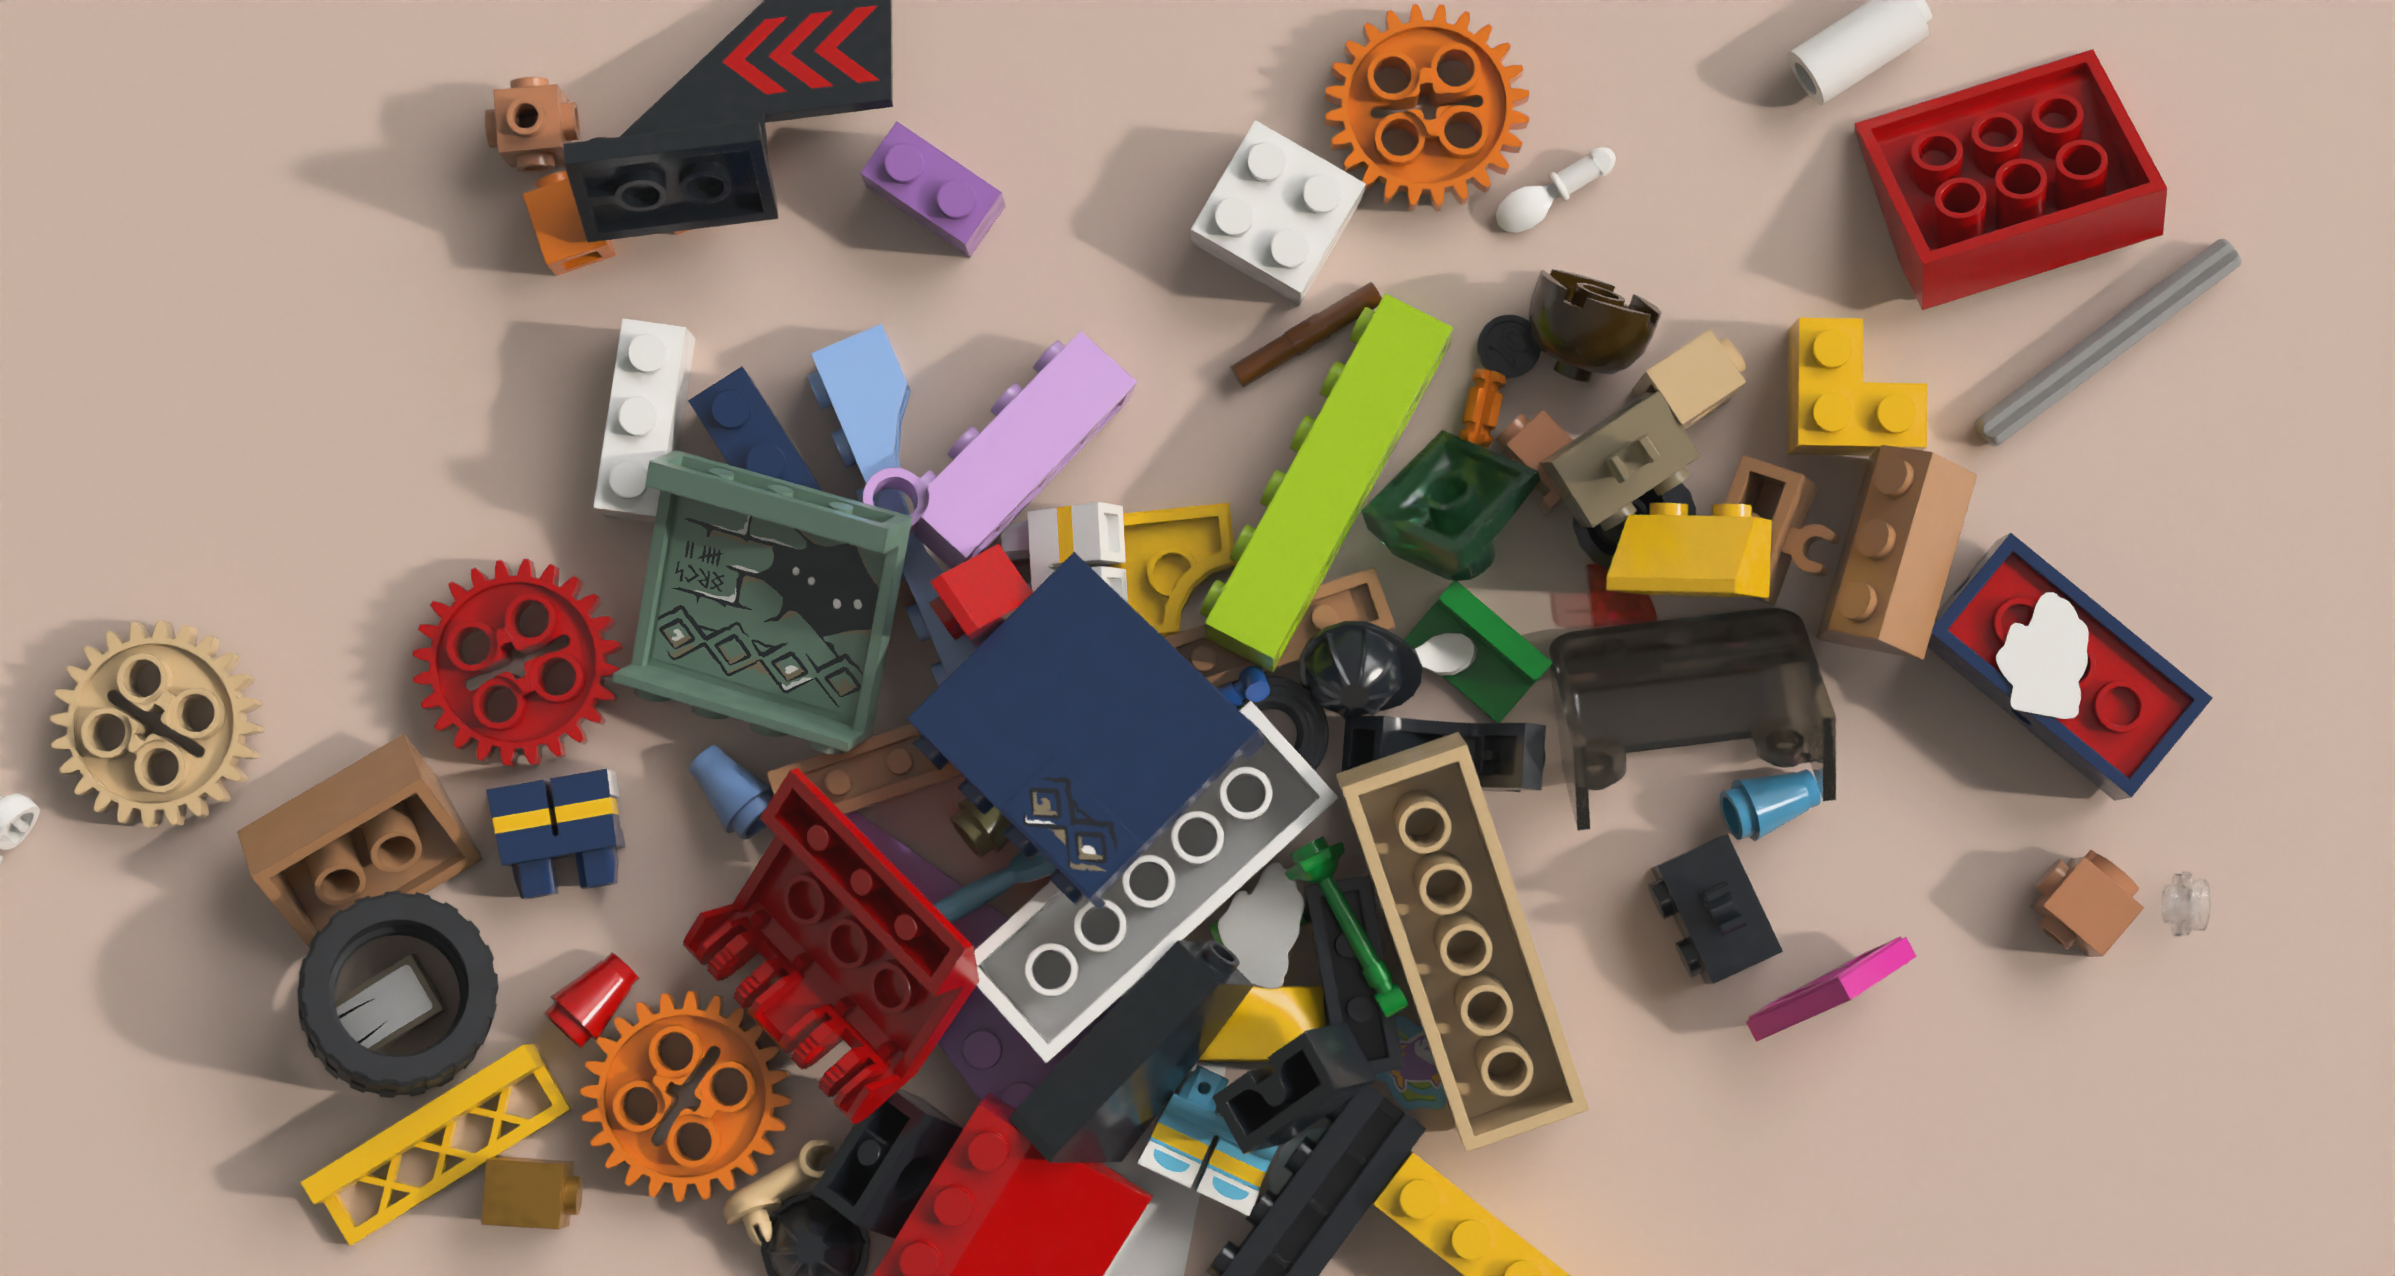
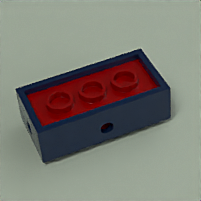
(2130, 695)

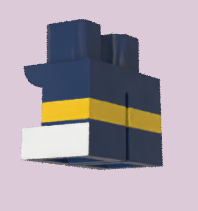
(558, 821)

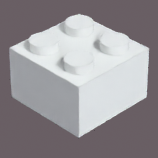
(1277, 212)

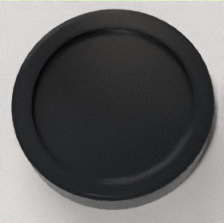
(1508, 346)

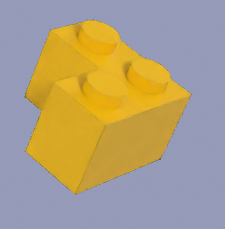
(1831, 404)

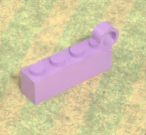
(1015, 454)

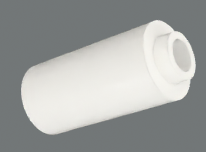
(1858, 46)

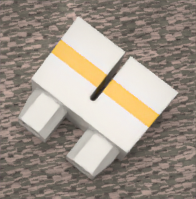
(1053, 534)

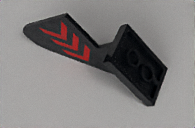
(704, 143)

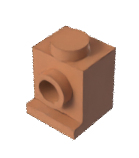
(1530, 444)

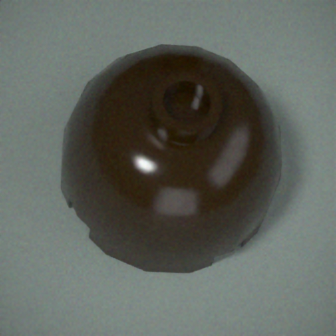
(1589, 324)

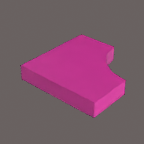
(1831, 988)

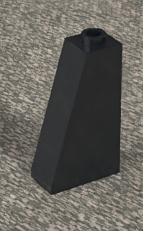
(1134, 1057)

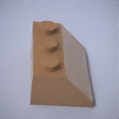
(1897, 552)
(358, 836)

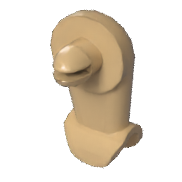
(764, 1196)

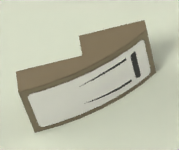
(390, 1005)

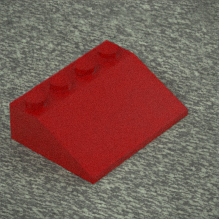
(2011, 179)
(1012, 1212)

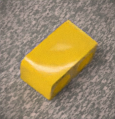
(1266, 1023)

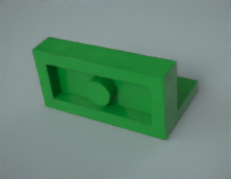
(1504, 659)

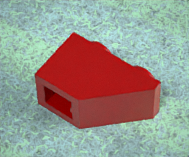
(979, 595)

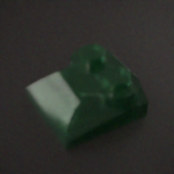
(1449, 506)

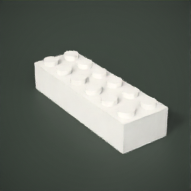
(1067, 963)

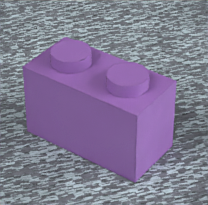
(933, 189)

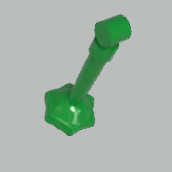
(1317, 864)

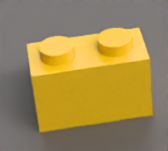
(1693, 554)

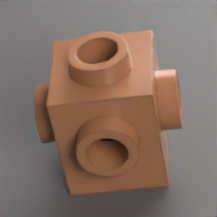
(541, 144)

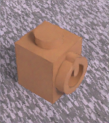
(2086, 903)

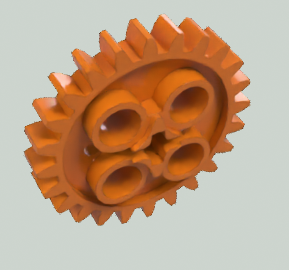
(1418, 51)
(639, 1062)

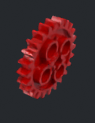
(539, 715)

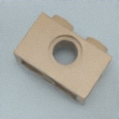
(1696, 378)

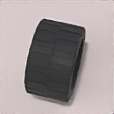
(388, 916)

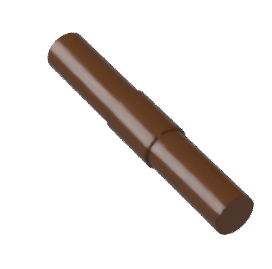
(1306, 335)

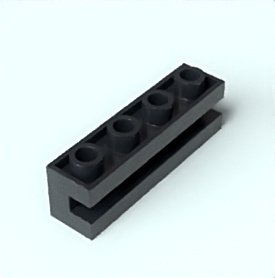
(1326, 1193)

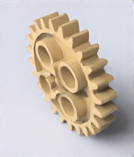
(128, 771)

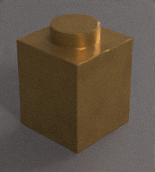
(530, 1193)

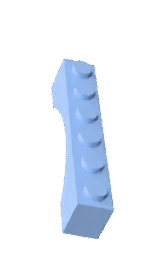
(870, 401)

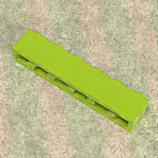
(1327, 481)

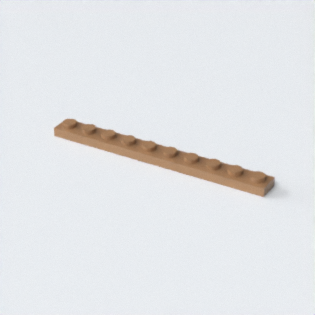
(893, 767)

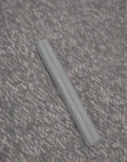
(2108, 342)

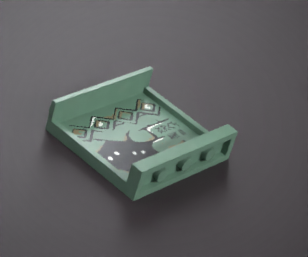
(766, 602)

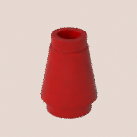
(591, 1000)

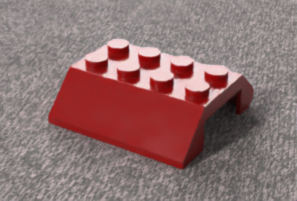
(845, 952)

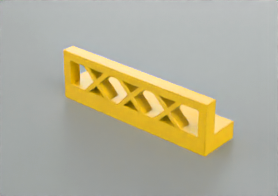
(423, 1124)

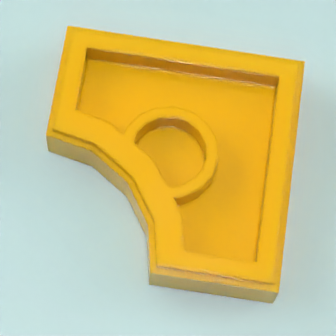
(1171, 556)

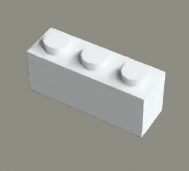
(642, 415)

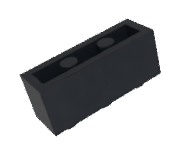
(1344, 987)

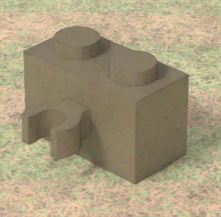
(1621, 461)

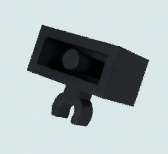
(1714, 911)

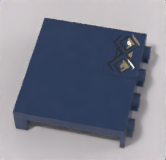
(1082, 730)

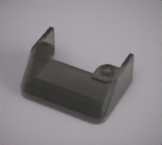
(1688, 687)

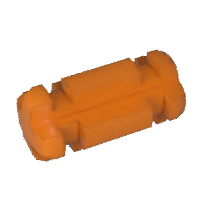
(1482, 407)

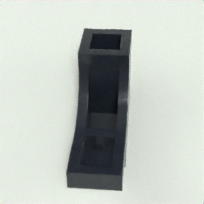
(1503, 754)

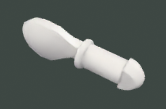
(1530, 204)
(1447, 653)

